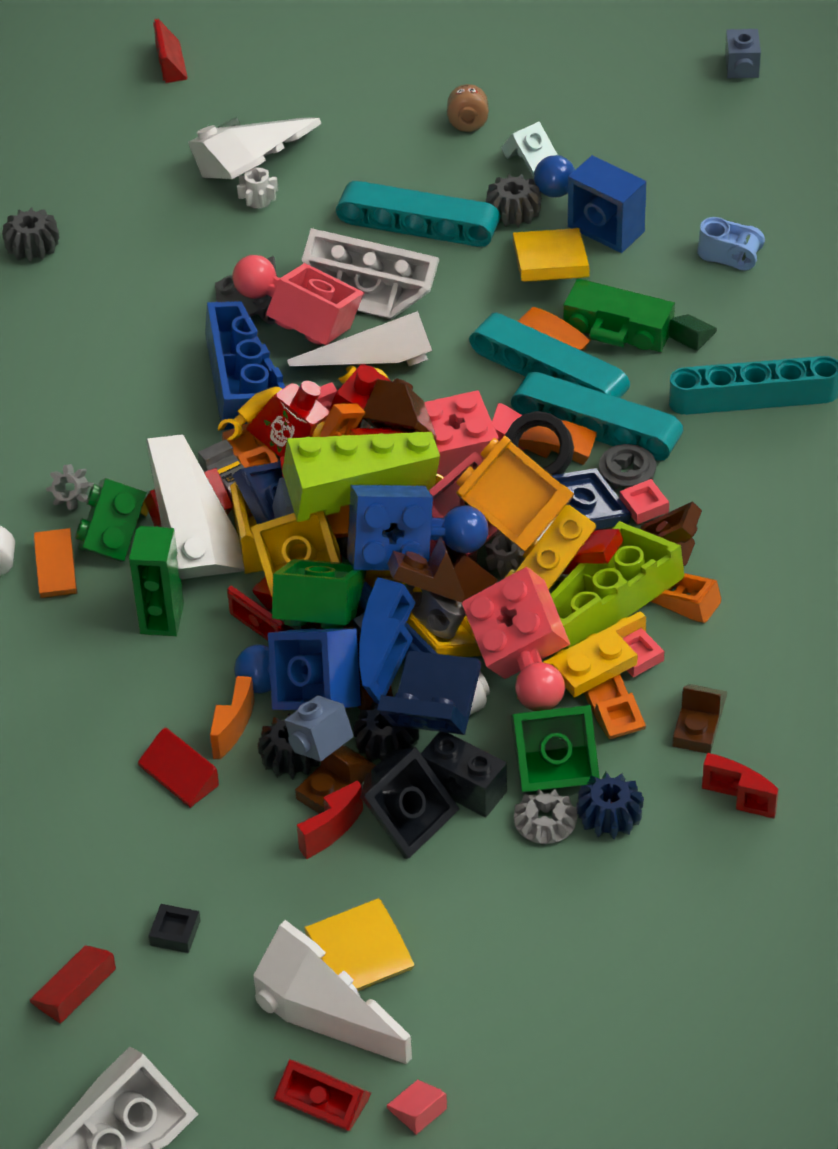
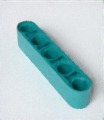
(418, 213)
(529, 350)
(754, 385)
(611, 417)

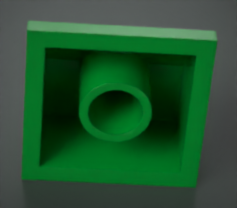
(316, 593)
(555, 748)

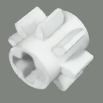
(257, 188)

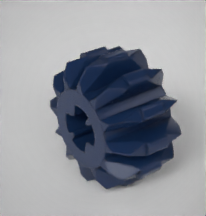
(610, 805)

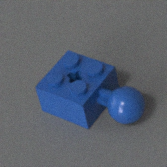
(601, 198)
(410, 508)
(304, 665)

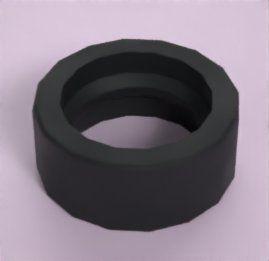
(547, 420)

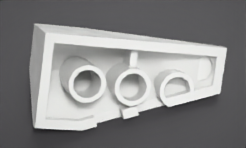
(385, 343)
(311, 995)

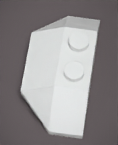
(386, 274)

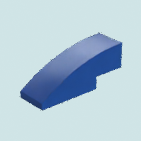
(384, 636)

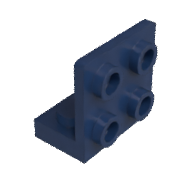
(433, 693)

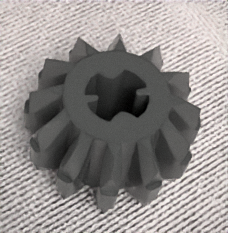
(515, 199)
(30, 234)

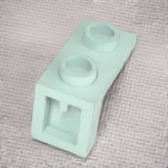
(530, 144)

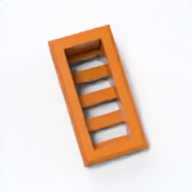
(701, 602)

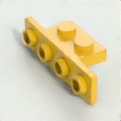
(558, 545)
(598, 656)

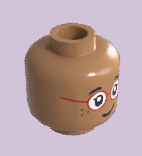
(467, 108)

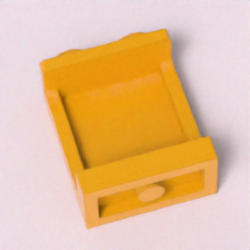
(513, 492)

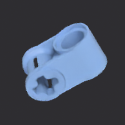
(726, 243)

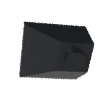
(407, 799)

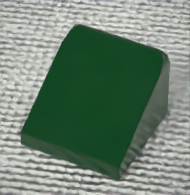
(690, 331)

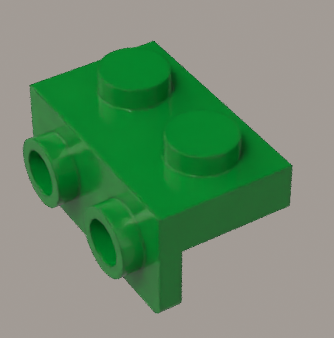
(110, 519)

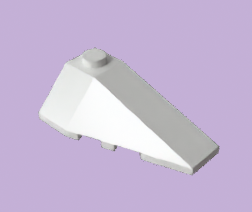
(237, 149)
(188, 504)
(124, 1109)

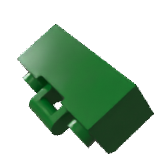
(618, 315)
(156, 580)

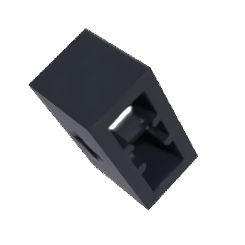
(467, 772)

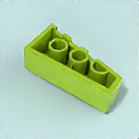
(324, 468)
(603, 594)

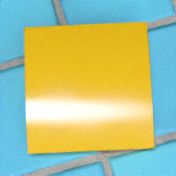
(362, 944)

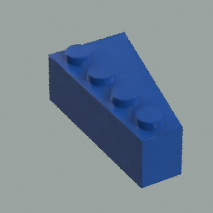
(237, 358)

